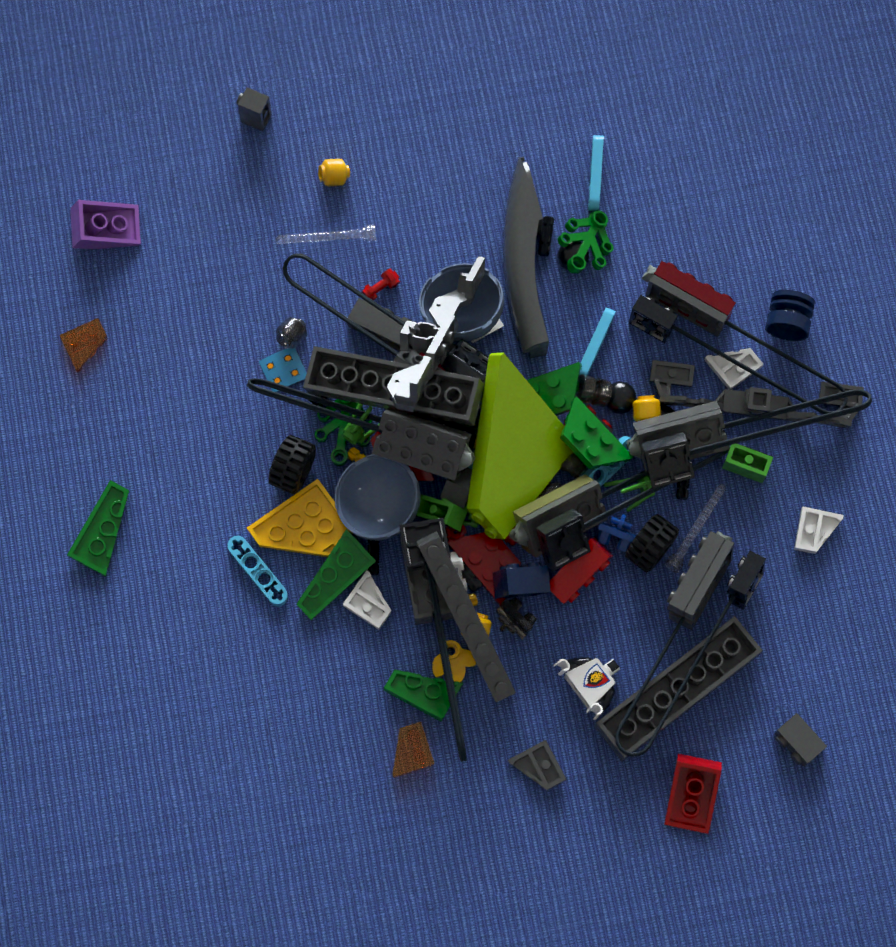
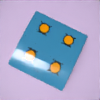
(283, 367)

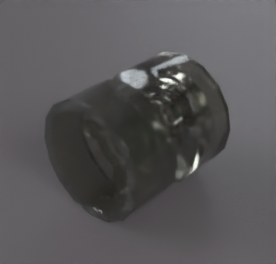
(594, 391)

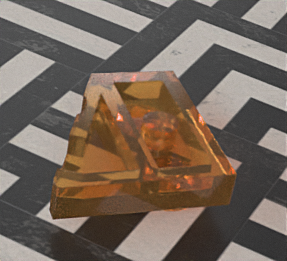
(83, 342)
(411, 750)

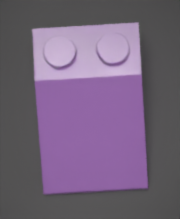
(104, 225)

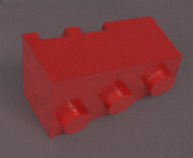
(580, 572)

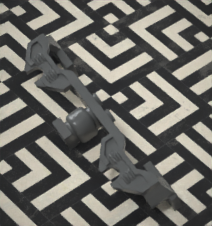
(748, 403)

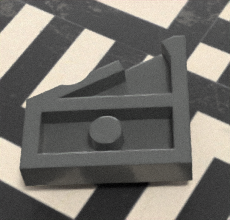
(540, 765)

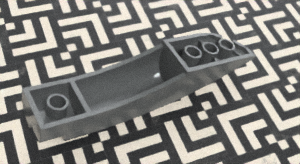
(521, 229)

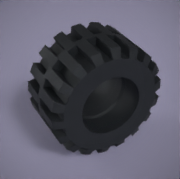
(292, 464)
(652, 543)

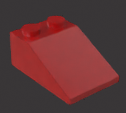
(693, 793)

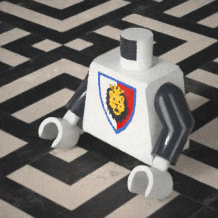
(590, 681)

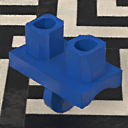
(608, 530)

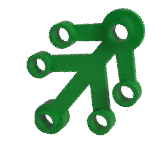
(597, 223)
(333, 425)

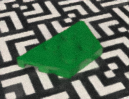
(558, 387)
(591, 439)

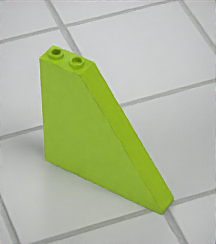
(514, 449)

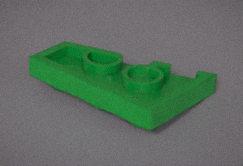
(421, 692)

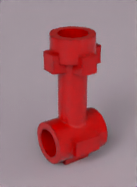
(389, 278)

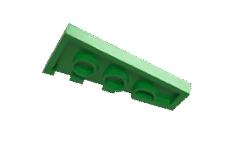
(98, 536)
(338, 572)

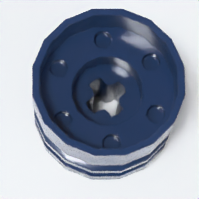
(790, 315)

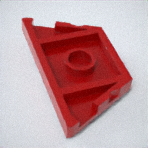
(484, 557)

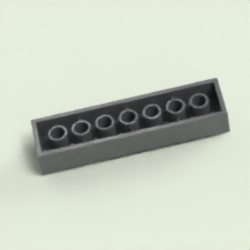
(366, 378)
(724, 657)

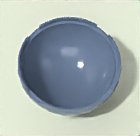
(473, 319)
(377, 497)

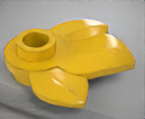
(459, 661)

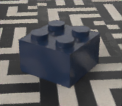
(521, 580)

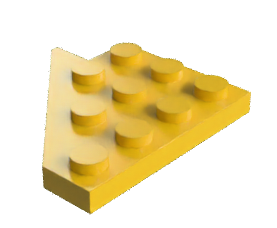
(301, 524)

